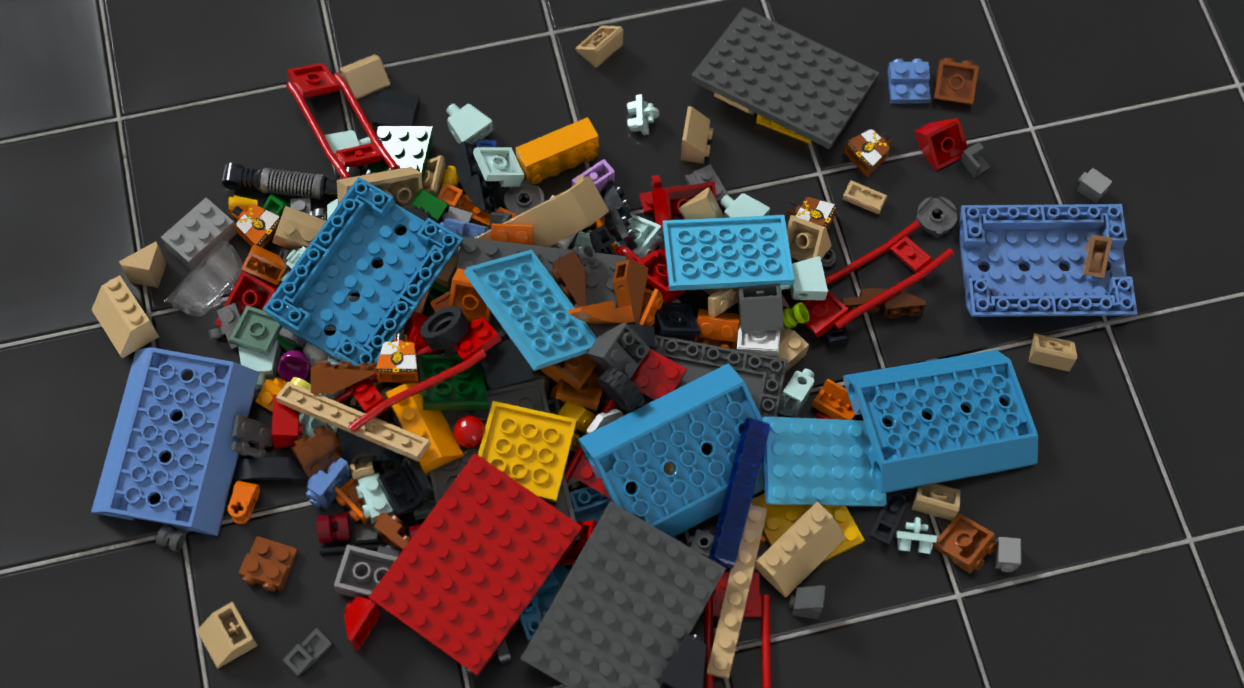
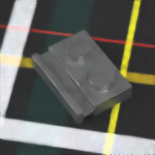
(704, 175)

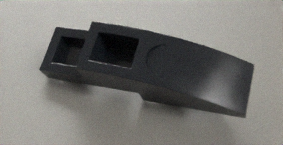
(472, 181)
(618, 215)

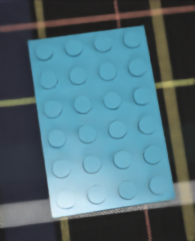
(727, 252)
(531, 309)
(819, 463)

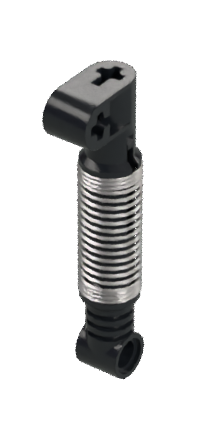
(266, 181)

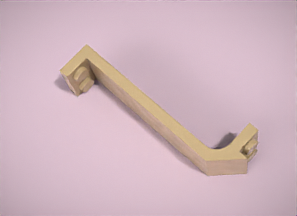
(562, 214)

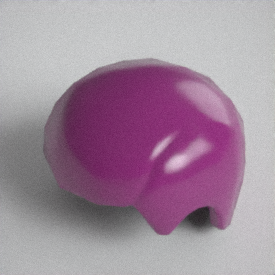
(293, 365)

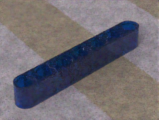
(739, 492)

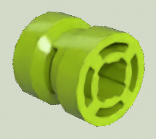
(795, 315)

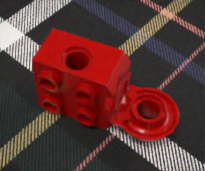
(657, 271)

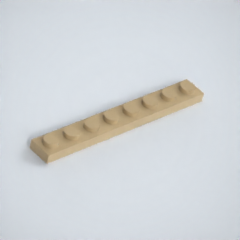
(342, 416)
(736, 595)

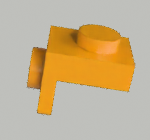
(270, 388)

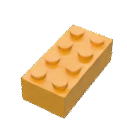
(558, 151)

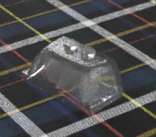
(207, 281)

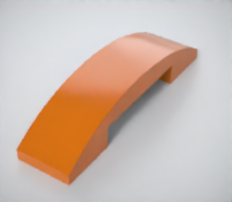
(454, 197)

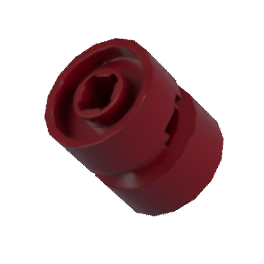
(325, 528)

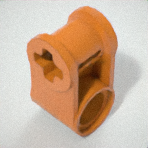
(243, 498)

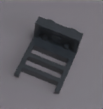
(405, 486)

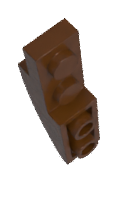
(894, 307)

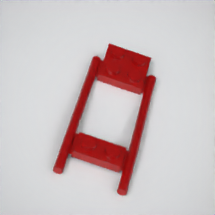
(318, 80)
(832, 312)
(470, 348)
(654, 379)
(755, 607)

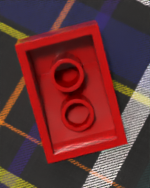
(668, 200)
(250, 292)

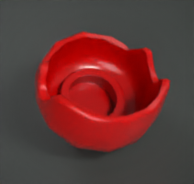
(469, 431)

